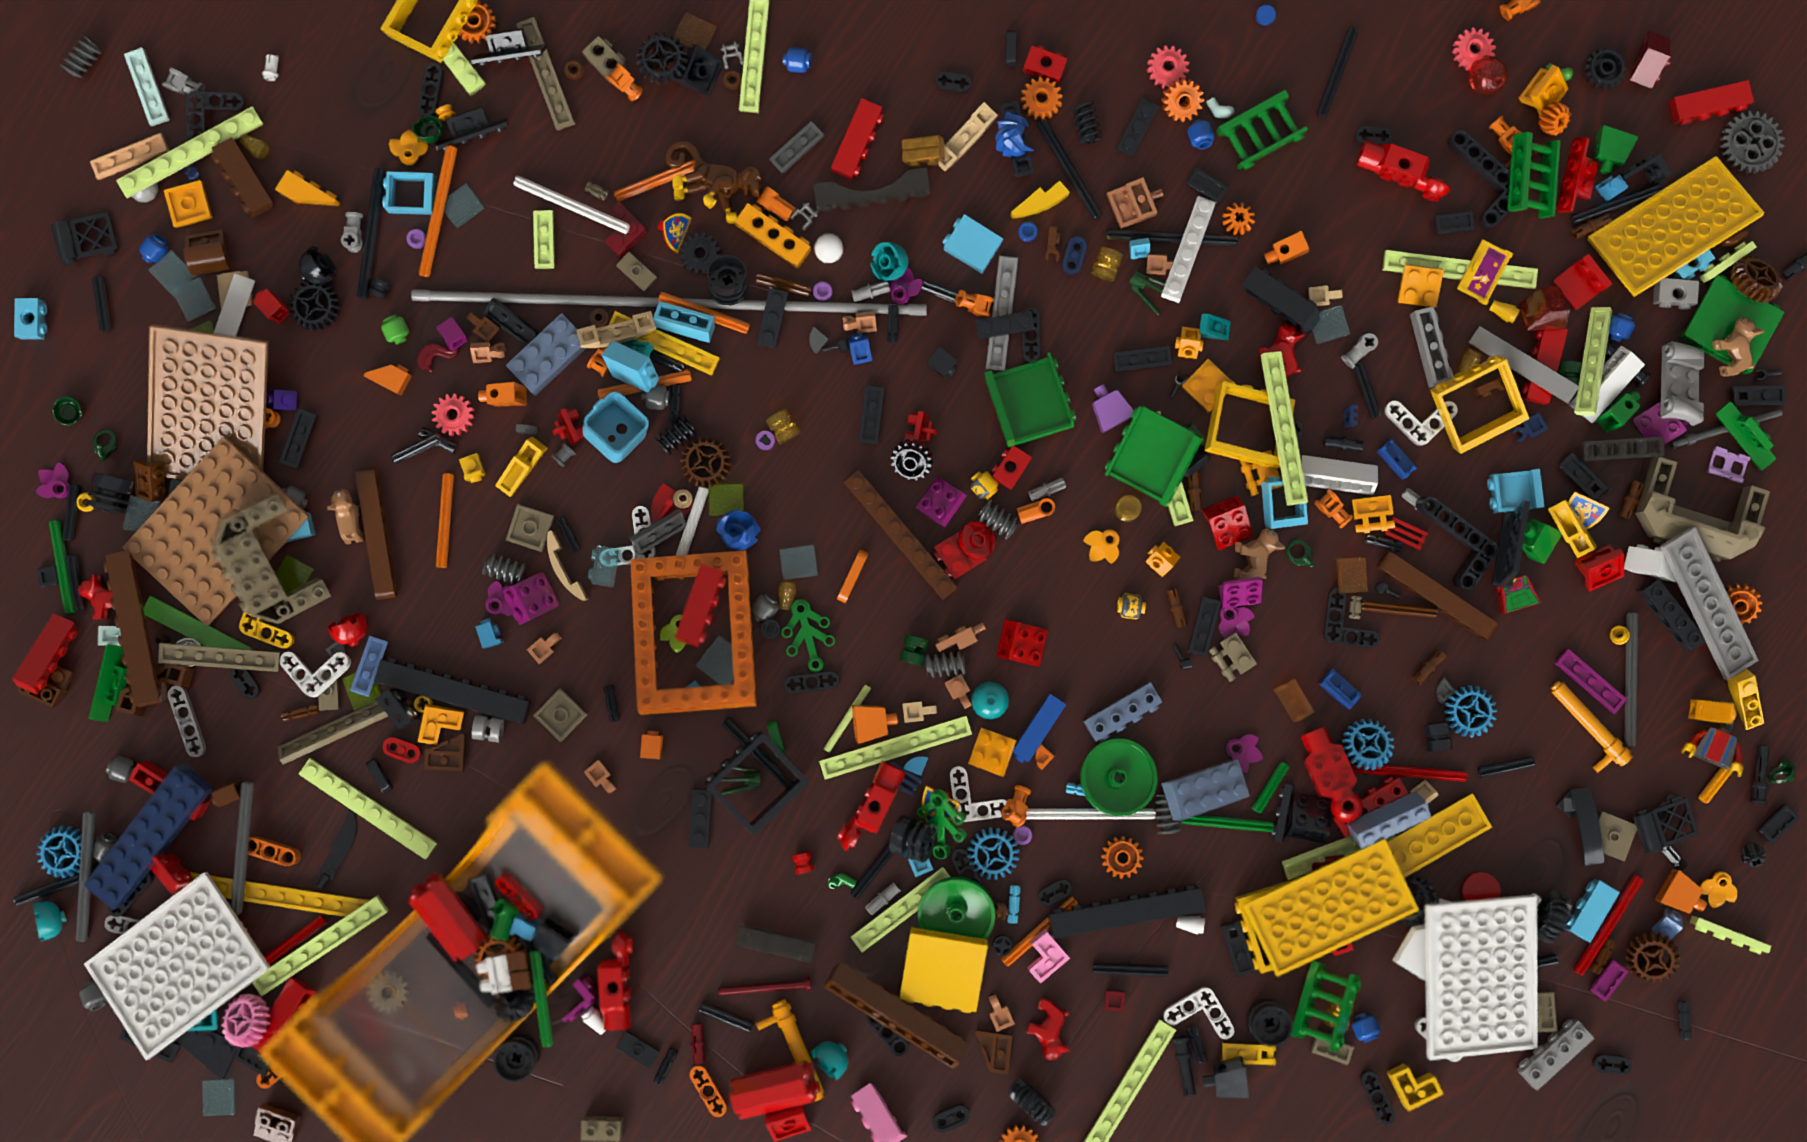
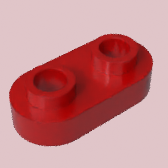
(402, 750)

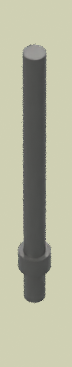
(1690, 439)

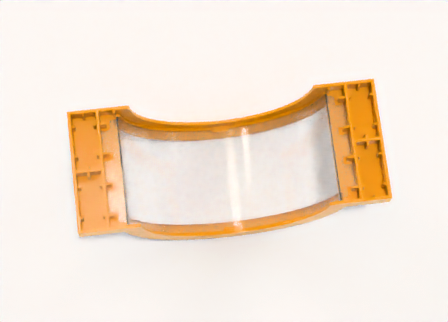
(402, 1023)

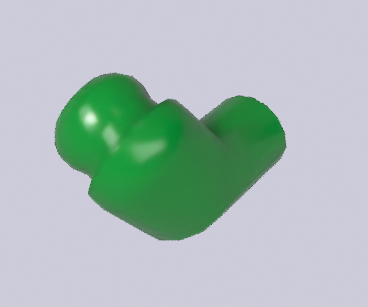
(840, 879)

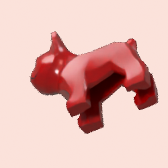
(1285, 342)
(98, 595)
(1049, 1030)

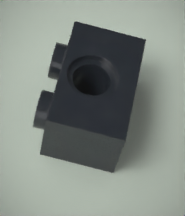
(942, 364)

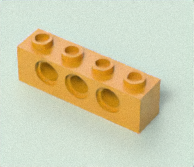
(794, 256)

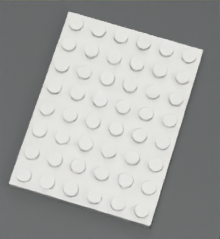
(176, 965)
(1481, 976)

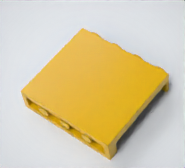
(943, 970)

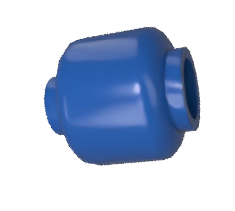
(797, 59)
(1201, 134)
(153, 248)
(1621, 327)
(1366, 1027)

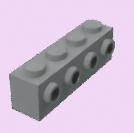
(1431, 346)
(1554, 1053)

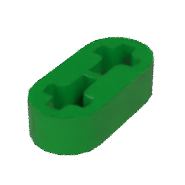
(775, 736)

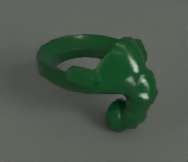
(104, 451)
(1306, 559)
(1784, 768)

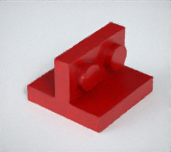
(1601, 567)
(787, 1122)

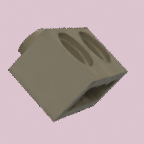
(602, 61)
(601, 1128)

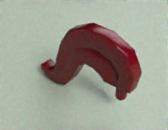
(429, 351)

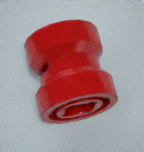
(802, 862)

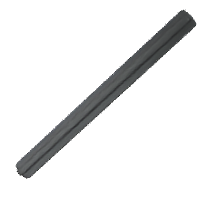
(1631, 680)
(242, 847)
(85, 872)

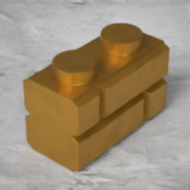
(923, 150)

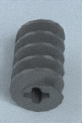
(81, 57)
(998, 519)
(504, 569)
(945, 664)
(1167, 825)

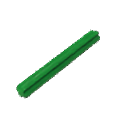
(60, 554)
(1226, 822)
(540, 998)

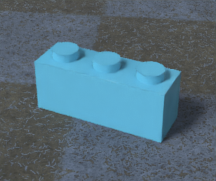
(684, 321)
(1591, 910)

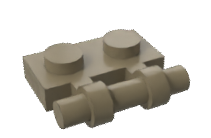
(1237, 653)

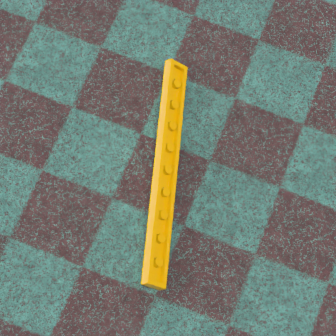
(289, 897)

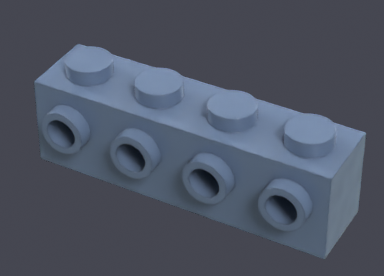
(1123, 711)
(1389, 820)

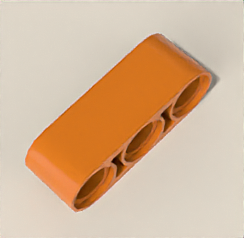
(280, 851)

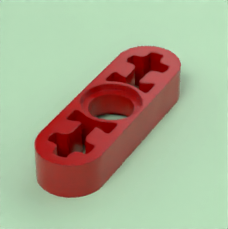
(527, 905)

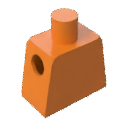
(1295, 244)
(504, 394)
(871, 722)
(1681, 893)

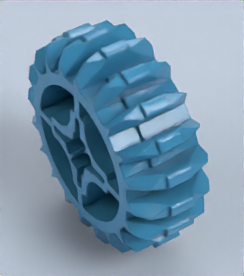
(1467, 717)
(1373, 749)
(47, 849)
(985, 868)

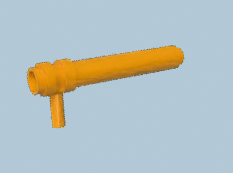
(1612, 746)
(786, 1021)

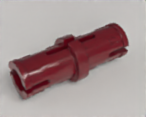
(698, 1043)

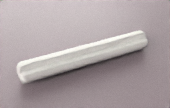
(692, 521)

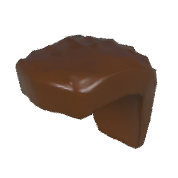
(1735, 240)

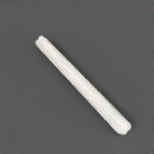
(572, 204)
(1085, 814)

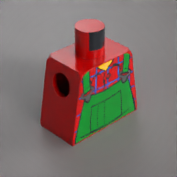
(1518, 597)

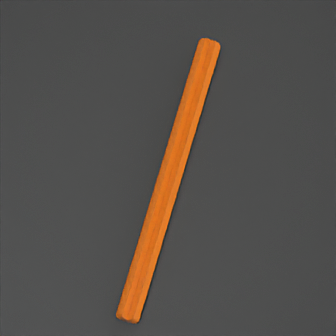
(438, 210)

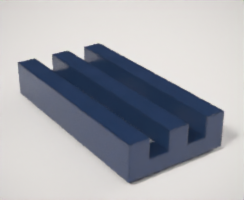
(1350, 418)
(914, 786)

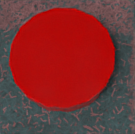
(976, 540)
(1480, 886)

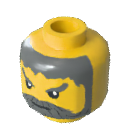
(984, 485)
(1131, 606)

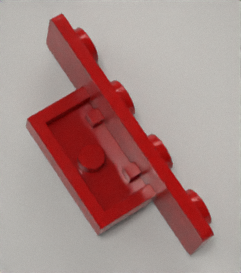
(1578, 176)

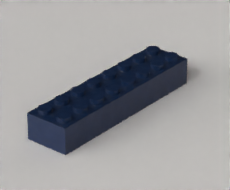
(148, 835)

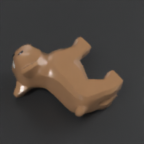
(1738, 347)
(347, 516)
(1257, 554)

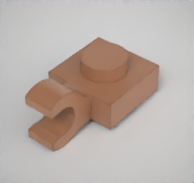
(1158, 264)
(863, 322)
(484, 352)
(542, 649)
(958, 688)
(598, 775)
(1000, 1016)

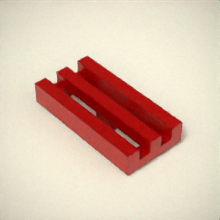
(1420, 539)

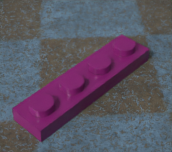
(1590, 681)

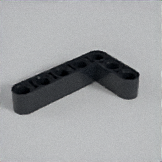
(1489, 176)
(1462, 535)

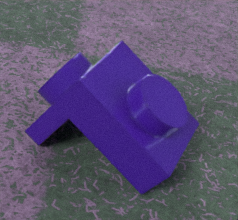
(282, 400)

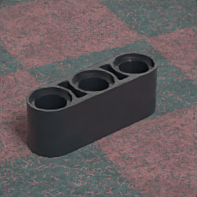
(889, 1040)

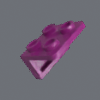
(1652, 425)
(1241, 592)
(530, 598)
(586, 987)

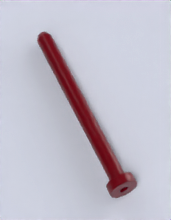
(766, 987)

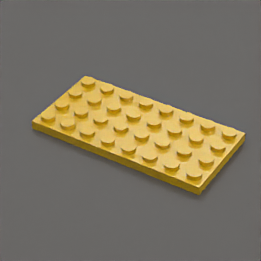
(1675, 226)
(1330, 907)

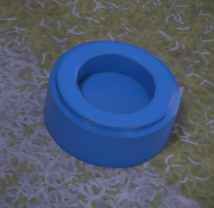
(1265, 15)
(1027, 231)

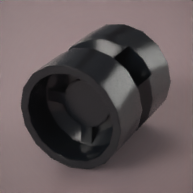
(1438, 736)

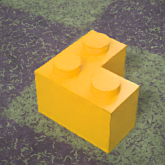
(1413, 1091)

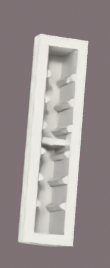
(1616, 375)
(1339, 475)

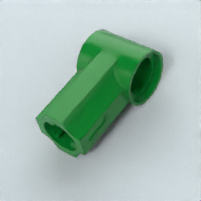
(505, 914)

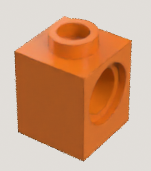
(651, 745)

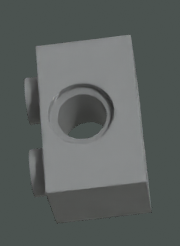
(1686, 289)

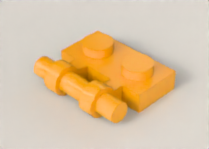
(1262, 472)
(1373, 507)

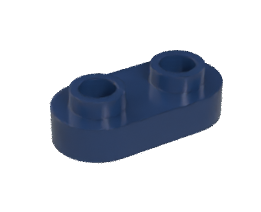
(1074, 256)

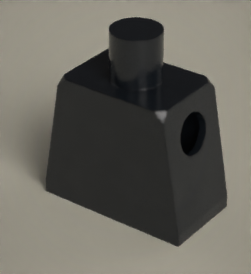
(553, 938)
(1228, 1078)

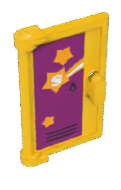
(1488, 267)

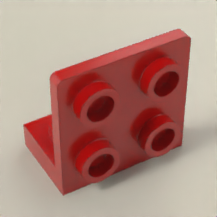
(1582, 282)
(1228, 522)
(1022, 643)
(171, 872)

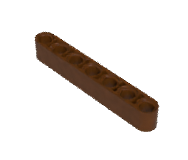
(376, 533)
(1437, 595)

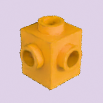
(1189, 343)
(1162, 558)

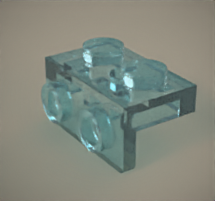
(604, 566)

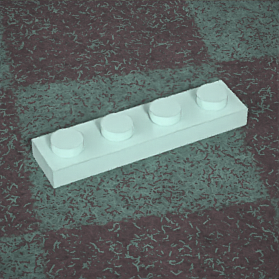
(146, 87)

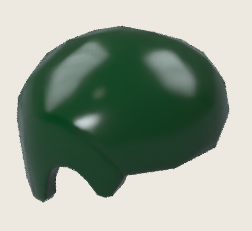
(428, 129)
(67, 410)

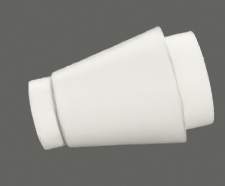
(1191, 923)
(594, 1019)

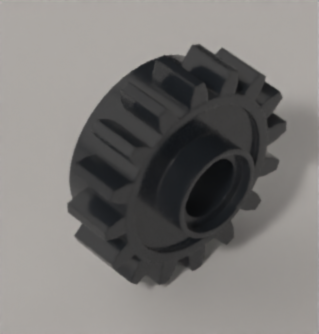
(1612, 61)
(694, 245)
(911, 469)
(514, 1004)

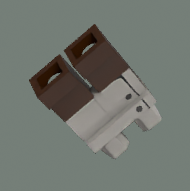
(501, 972)

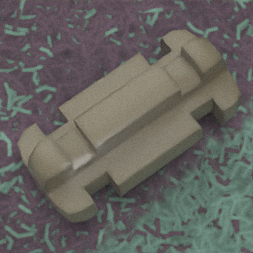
(596, 190)
(1355, 607)

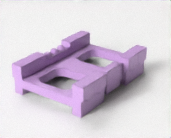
(1726, 469)

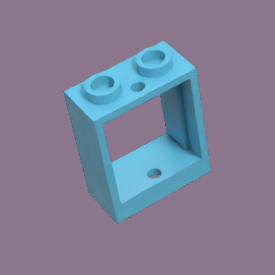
(429, 192)
(1279, 522)

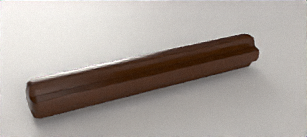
(1401, 609)

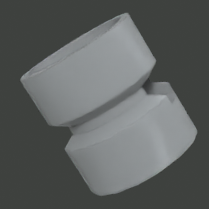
(481, 726)

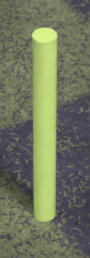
(846, 719)

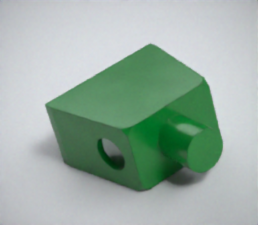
(1612, 148)
(1619, 411)
(1540, 540)

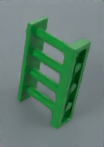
(1245, 121)
(1520, 175)
(1307, 1009)

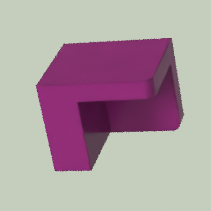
(452, 334)

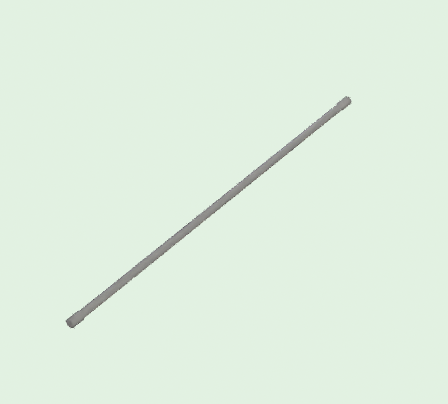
(427, 295)

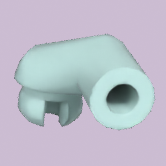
(1220, 111)

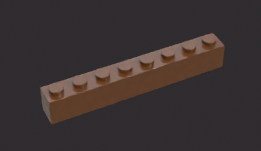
(900, 535)
(133, 629)
(896, 1015)

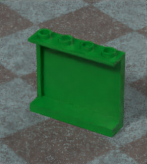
(1717, 316)
(1030, 401)
(1153, 454)

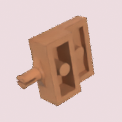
(1133, 203)
(963, 637)

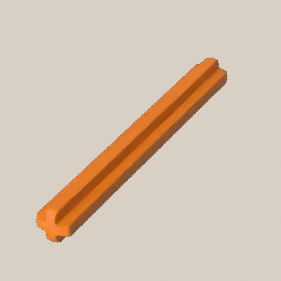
(653, 181)
(720, 318)
(666, 380)
(444, 520)
(1025, 943)

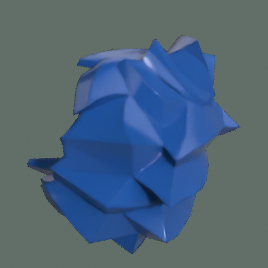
(1009, 135)
(738, 530)

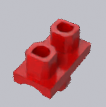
(566, 426)
(923, 428)

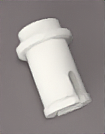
(271, 68)

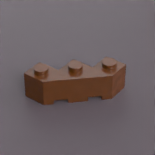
(166, 675)

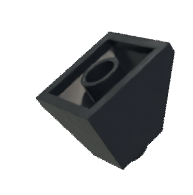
(700, 70)

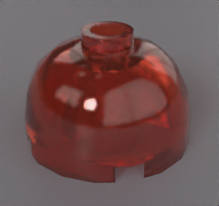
(1488, 75)

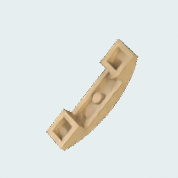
(967, 135)
(620, 332)
(553, 546)

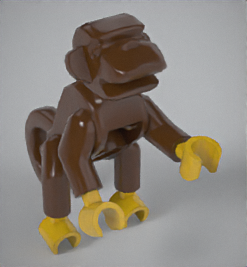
(716, 177)

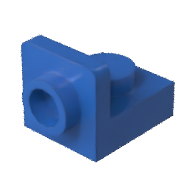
(859, 348)

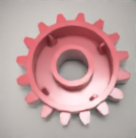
(1473, 39)
(1169, 57)
(443, 414)

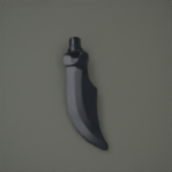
(339, 850)

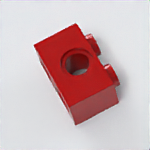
(1034, 67)
(271, 305)
(1020, 460)

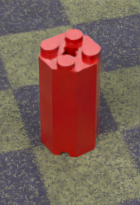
(447, 916)
(774, 1089)

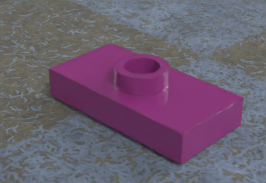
(1608, 980)

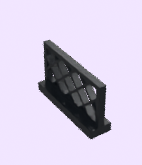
(1510, 546)

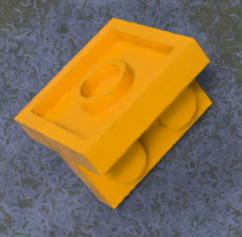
(1544, 89)

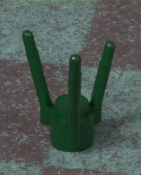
(1140, 280)
(751, 780)

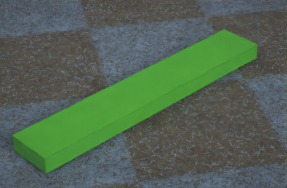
(189, 625)

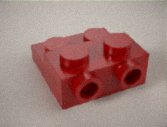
(954, 558)

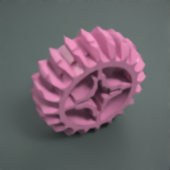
(243, 1032)

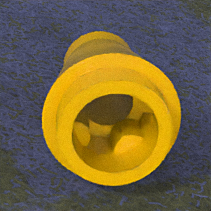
(1505, 311)

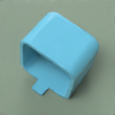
(605, 418)

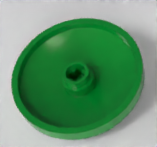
(1118, 777)
(957, 908)

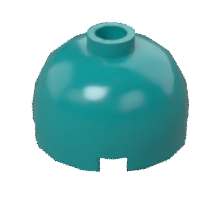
(889, 261)
(990, 700)
(48, 919)
(831, 1058)

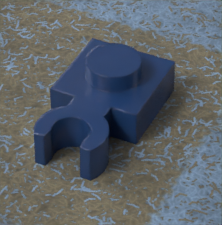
(1531, 427)

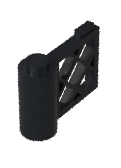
(68, 241)
(1650, 827)

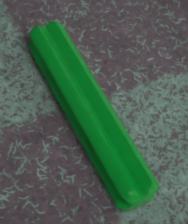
(1270, 787)

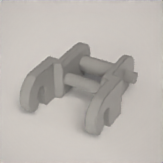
(725, 57)
(806, 206)

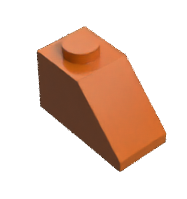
(390, 377)

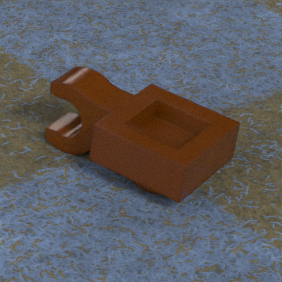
(1052, 239)
(484, 327)
(1486, 390)

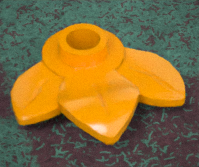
(408, 145)
(1100, 547)
(1717, 892)

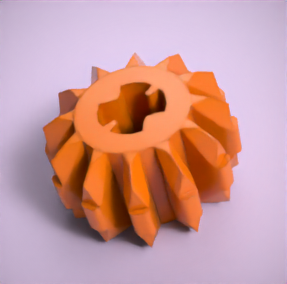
(1554, 118)
(1243, 224)

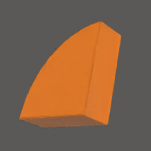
(1043, 756)

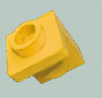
(472, 468)

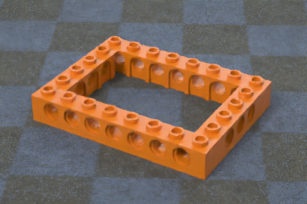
(697, 698)

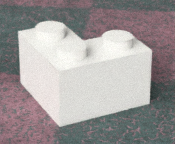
(1648, 562)

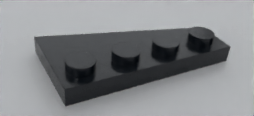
(210, 1049)

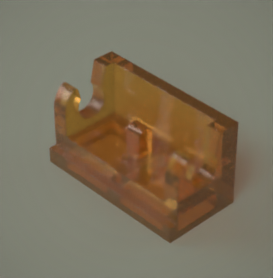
(1293, 700)

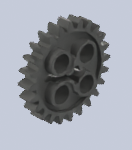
(1739, 152)

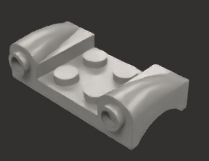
(1681, 382)

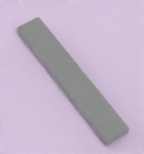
(1002, 306)
(1525, 365)

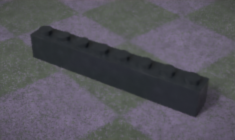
(452, 691)
(1126, 912)

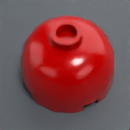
(349, 629)

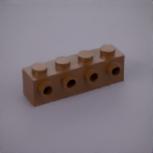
(242, 178)

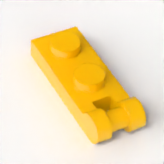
(1250, 1052)

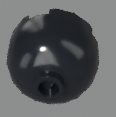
(316, 267)

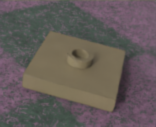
(529, 528)
(560, 715)
(1616, 835)

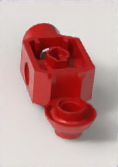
(1386, 162)
(1331, 774)
(886, 783)
(614, 1001)

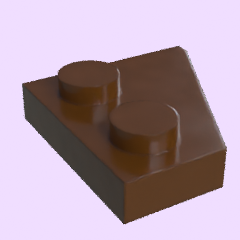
(446, 755)
(996, 1050)

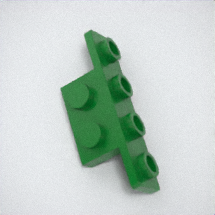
(1748, 435)
(109, 684)

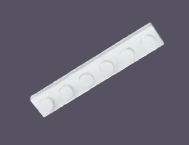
(1188, 249)

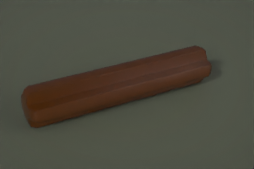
(783, 284)

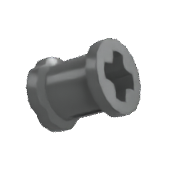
(563, 454)

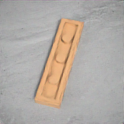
(129, 156)

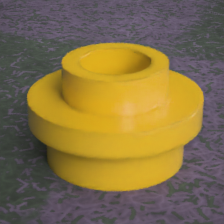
(81, 502)
(1617, 630)

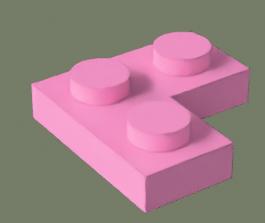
(1051, 956)

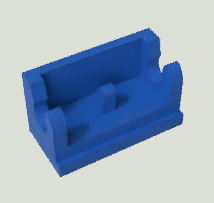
(1396, 459)
(1340, 689)

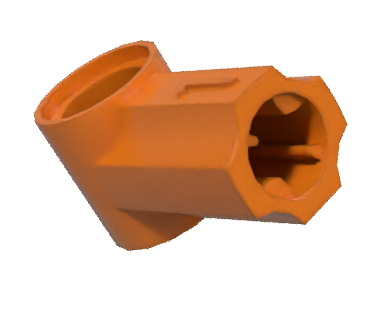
(771, 201)
(1033, 511)

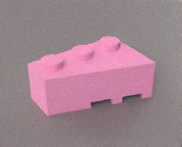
(877, 1115)

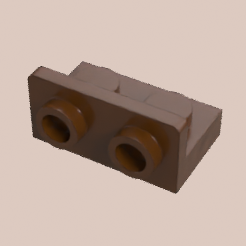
(149, 480)

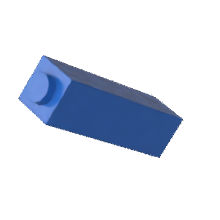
(1038, 728)

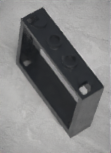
(777, 804)

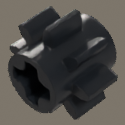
(1753, 855)

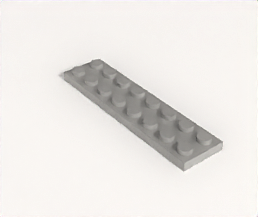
(1709, 603)

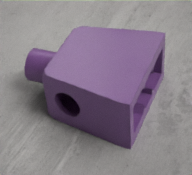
(1110, 408)

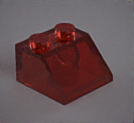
(1545, 310)

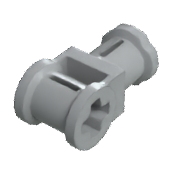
(181, 83)
(352, 231)
(1360, 350)

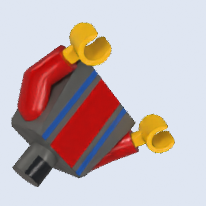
(1717, 748)

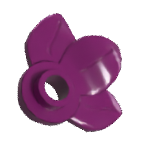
(905, 284)
(52, 481)
(495, 594)
(1236, 623)
(1247, 751)

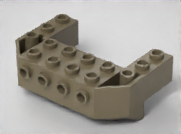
(1721, 538)
(250, 570)

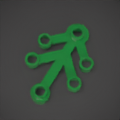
(807, 632)
(939, 800)

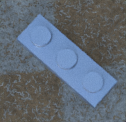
(368, 666)

